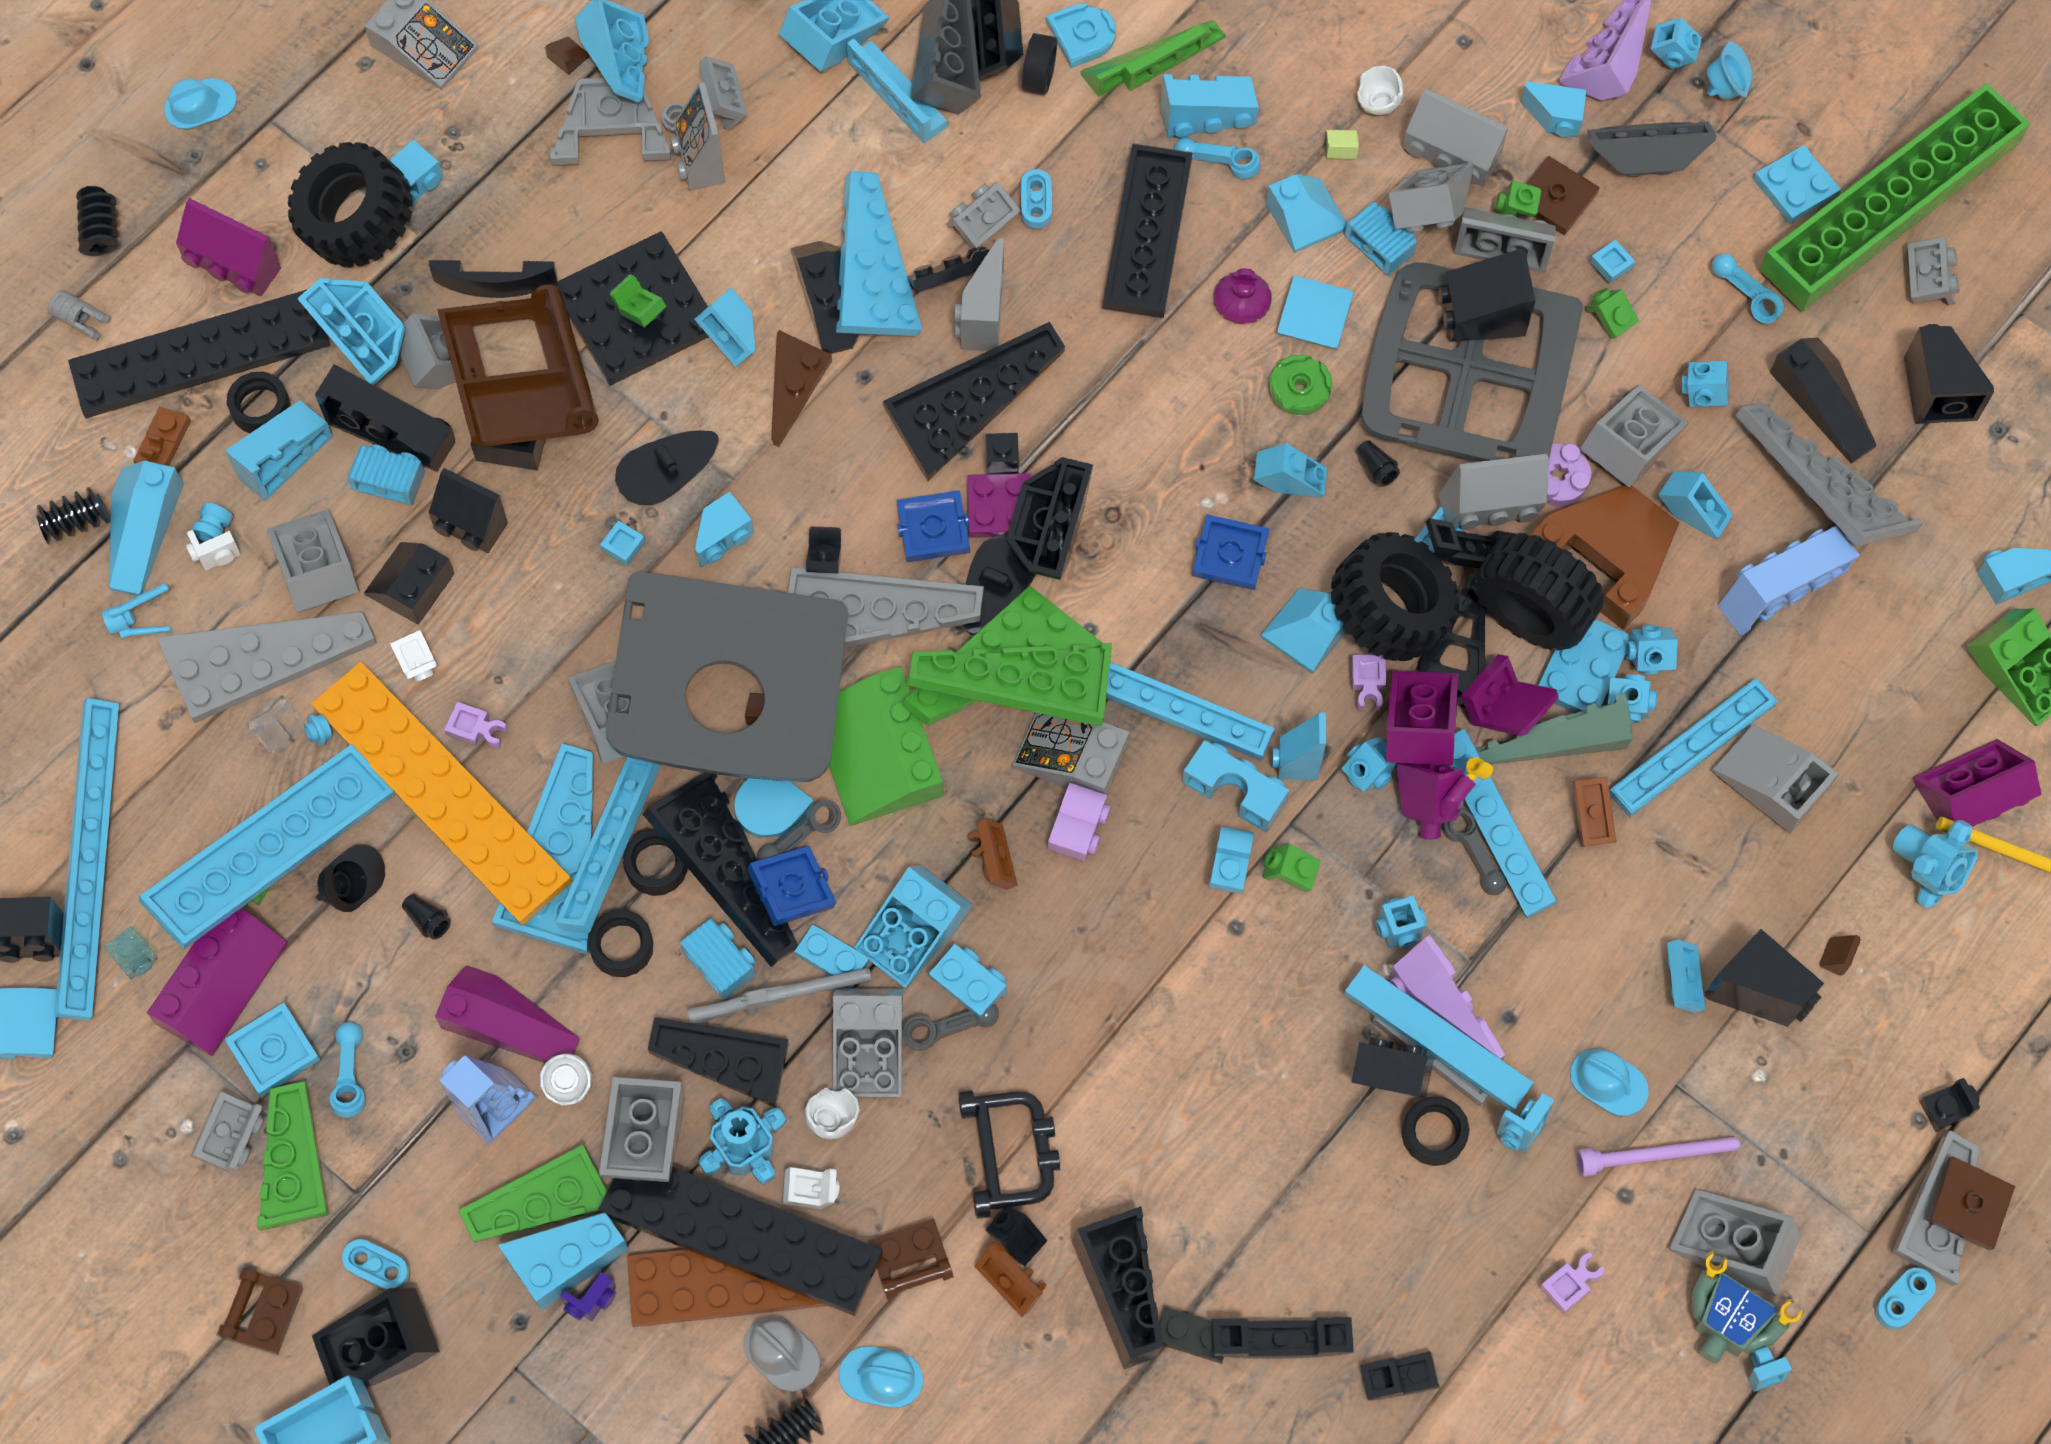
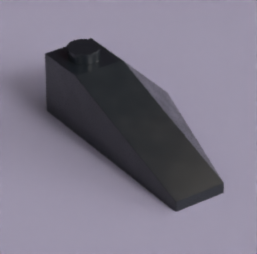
(1822, 390)

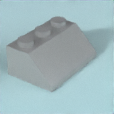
(1454, 135)
(1493, 234)
(1496, 491)

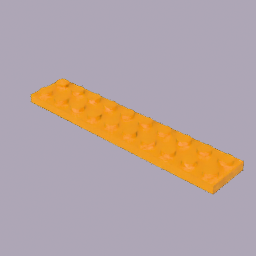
(442, 794)

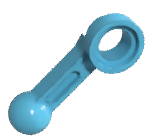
(1223, 154)
(1726, 267)
(348, 1037)

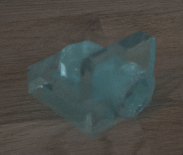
(131, 953)

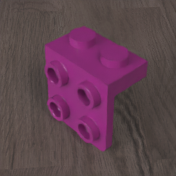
(1504, 703)

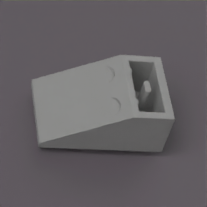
(1776, 776)
(868, 1041)

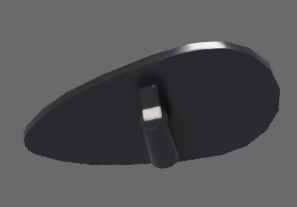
(664, 466)
(1001, 575)

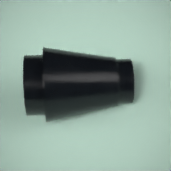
(1378, 464)
(427, 917)

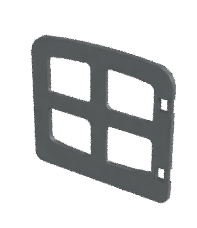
(1465, 367)

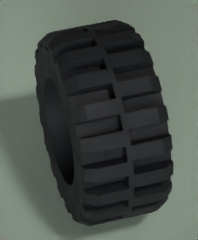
(328, 182)
(1538, 591)
(1371, 613)

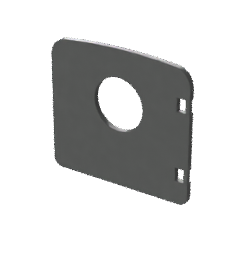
(779, 637)

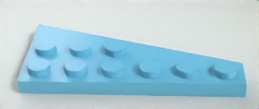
(872, 272)
(564, 831)

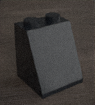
(1488, 298)
(1944, 378)
(1766, 983)

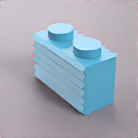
(1377, 238)
(386, 474)
(718, 959)

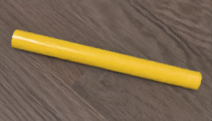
(2001, 846)

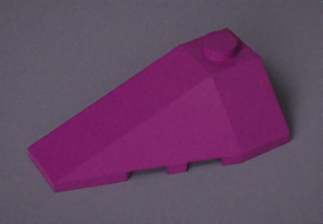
(498, 1015)

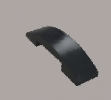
(493, 284)
(1458, 546)
(1282, 1338)

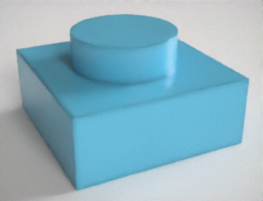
(1612, 261)
(622, 543)

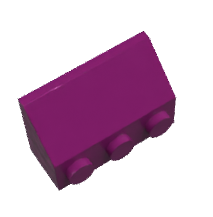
(226, 249)
(1980, 784)

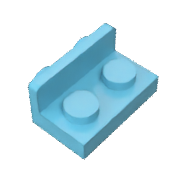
(1521, 1132)

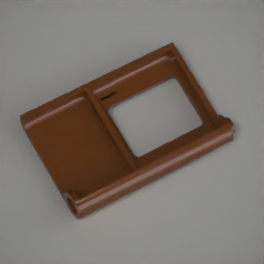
(522, 403)

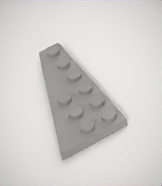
(1829, 482)
(891, 606)
(242, 662)

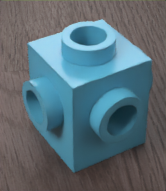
(1676, 43)
(1707, 383)
(1652, 649)
(1638, 687)
(1368, 765)
(1402, 912)

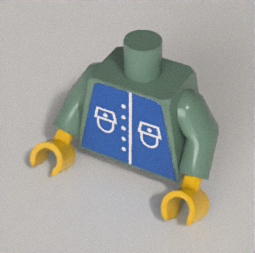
(1734, 1315)

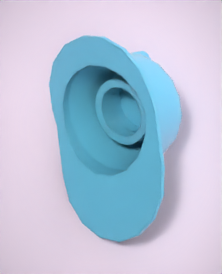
(1730, 73)
(199, 102)
(1609, 1082)
(881, 1377)

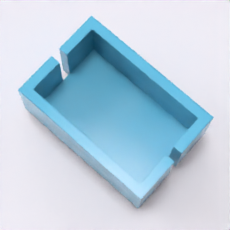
(327, 1417)

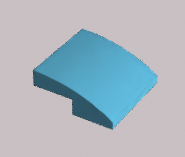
(1315, 312)
(27, 1022)

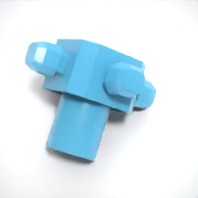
(1939, 860)
(744, 1152)

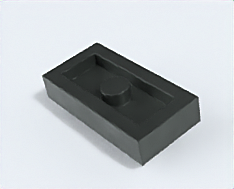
(1188, 1334)

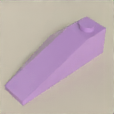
(1612, 55)

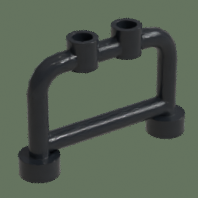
(1042, 1128)

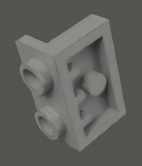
(723, 91)
(984, 215)
(1932, 271)

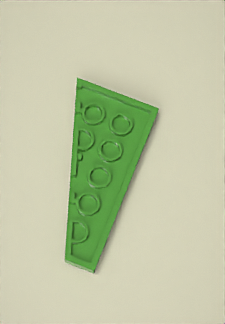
(1024, 623)
(1031, 679)

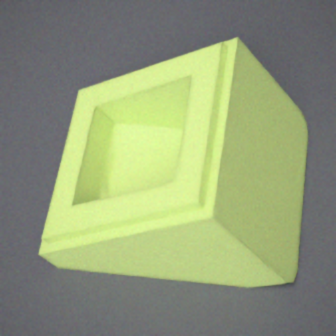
(1342, 144)

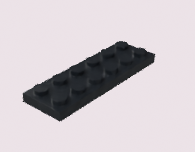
(1147, 230)

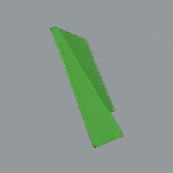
(1152, 59)

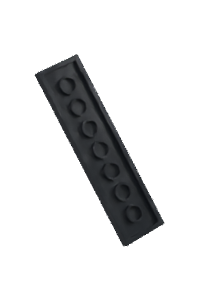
(195, 354)
(747, 1236)

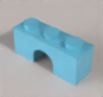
(1214, 767)

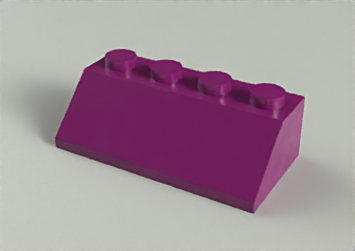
(217, 981)

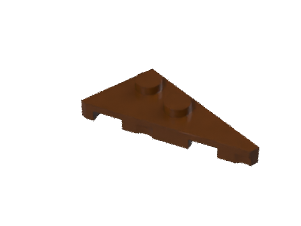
(796, 377)

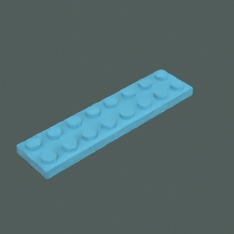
(266, 847)

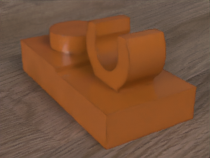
(163, 437)
(1594, 811)
(996, 854)
(1009, 1279)

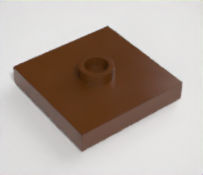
(1562, 194)
(1971, 1203)

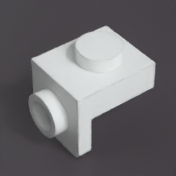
(213, 552)
(414, 656)
(810, 1188)

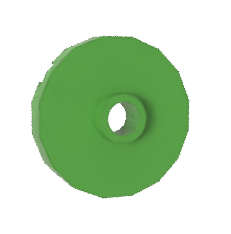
(1300, 371)

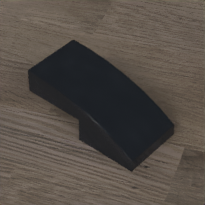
(1400, 1376)

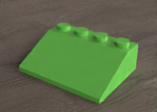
(881, 750)

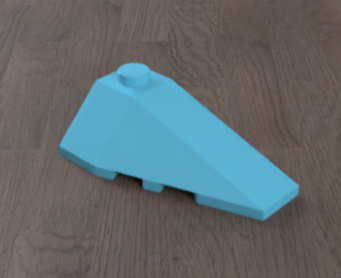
(616, 44)
(139, 519)

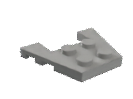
(600, 111)

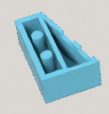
(1207, 105)
(563, 1256)

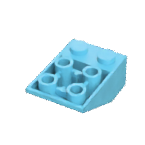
(912, 924)

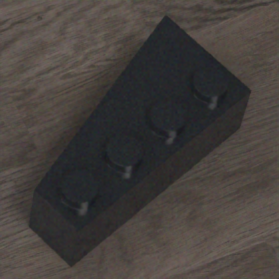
(382, 418)
(1121, 1281)

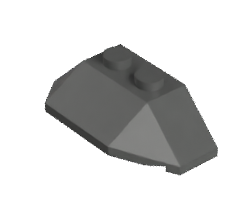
(1652, 146)

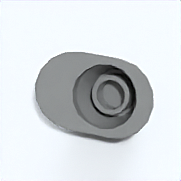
(781, 1353)

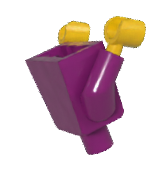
(1437, 792)

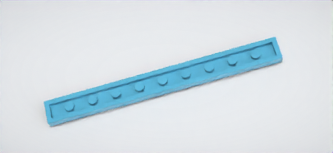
(86, 860)

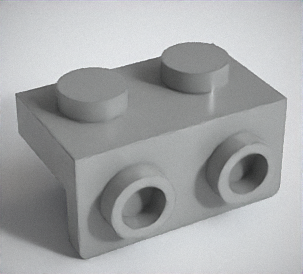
(227, 1132)

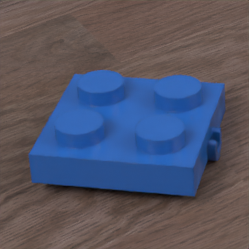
(933, 526)
(1230, 552)
(791, 885)

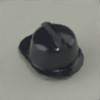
(351, 878)

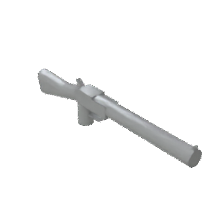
(753, 1000)

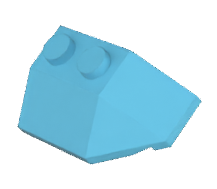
(357, 324)

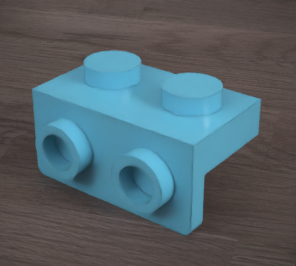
(968, 980)

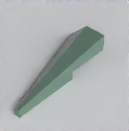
(1579, 733)

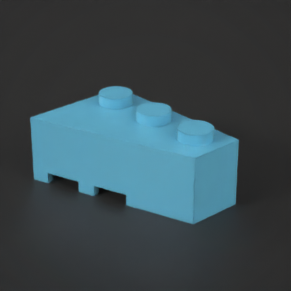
(278, 449)

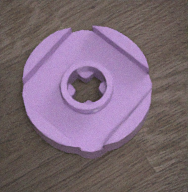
(1577, 476)

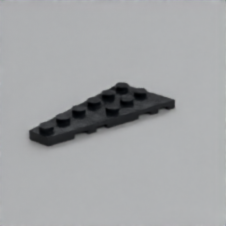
(959, 403)

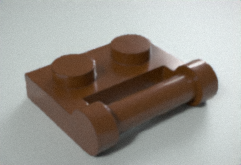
(908, 1248)
(270, 1316)

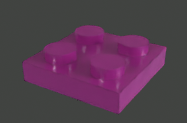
(993, 502)

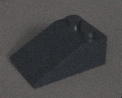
(377, 1339)

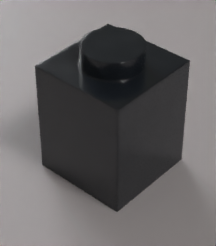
(1002, 453)

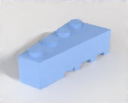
(1787, 577)
(485, 1095)

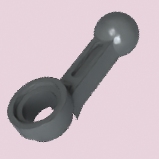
(803, 829)
(1492, 880)
(947, 1026)

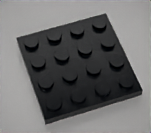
(616, 342)

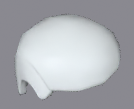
(1380, 90)
(565, 1079)
(832, 1113)

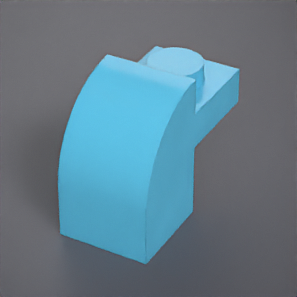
(1231, 860)

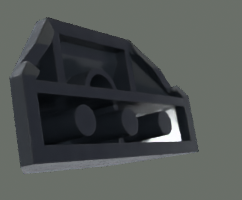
(996, 34)
(819, 276)
(1050, 517)

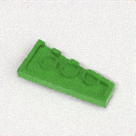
(291, 1162)
(544, 1196)

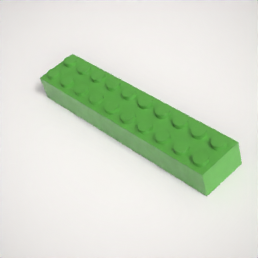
(1894, 197)

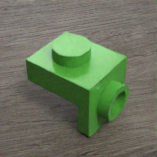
(1518, 199)
(636, 302)
(1613, 311)
(1291, 866)

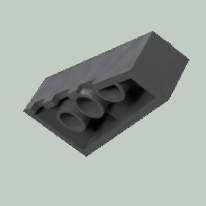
(947, 57)

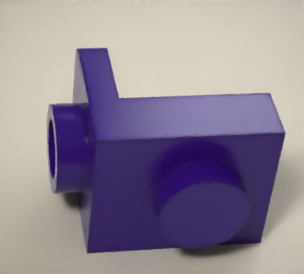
(598, 1296)

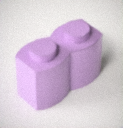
(1078, 822)

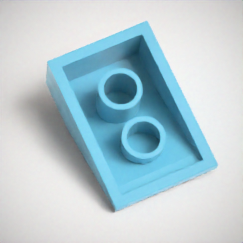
(824, 27)

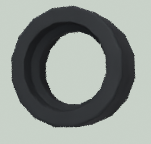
(1039, 63)
(250, 383)
(647, 886)
(614, 919)
(1449, 1109)

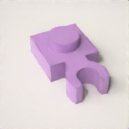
(1369, 676)
(471, 723)
(1569, 1285)

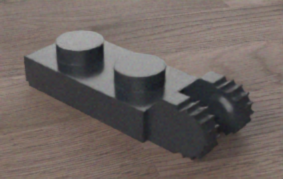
(953, 268)

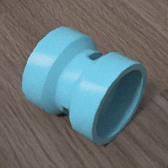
(212, 522)

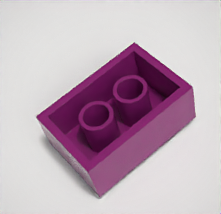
(1422, 718)

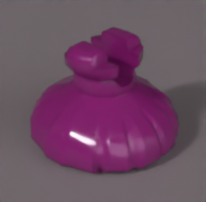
(1242, 296)

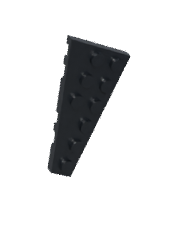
(718, 853)

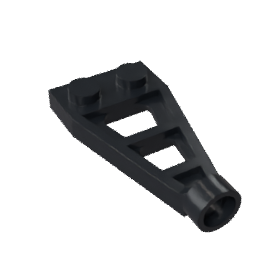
(1475, 646)

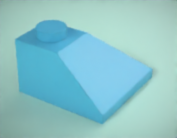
(1304, 211)
(1306, 628)

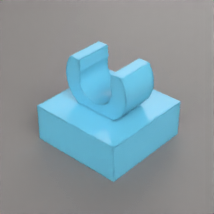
(1766, 1370)

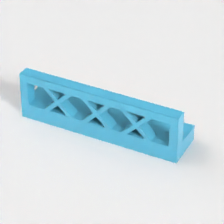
(894, 89)

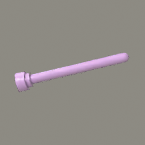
(1591, 1161)

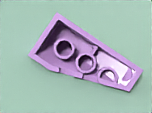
(1428, 979)

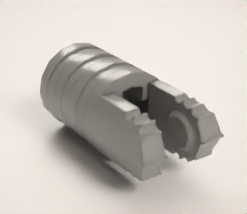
(75, 313)

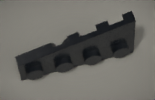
(728, 1057)

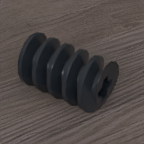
(96, 221)
(71, 515)
(791, 1427)

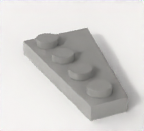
(1922, 1241)

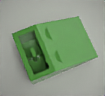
(2018, 661)

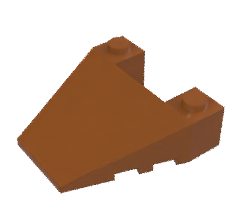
(1623, 537)

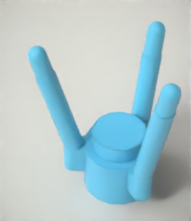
(121, 616)

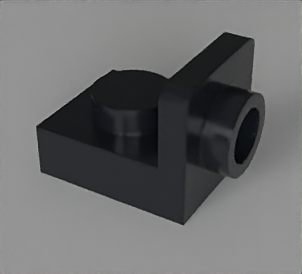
(824, 550)
(1951, 1104)
(1016, 1234)

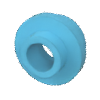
(317, 729)

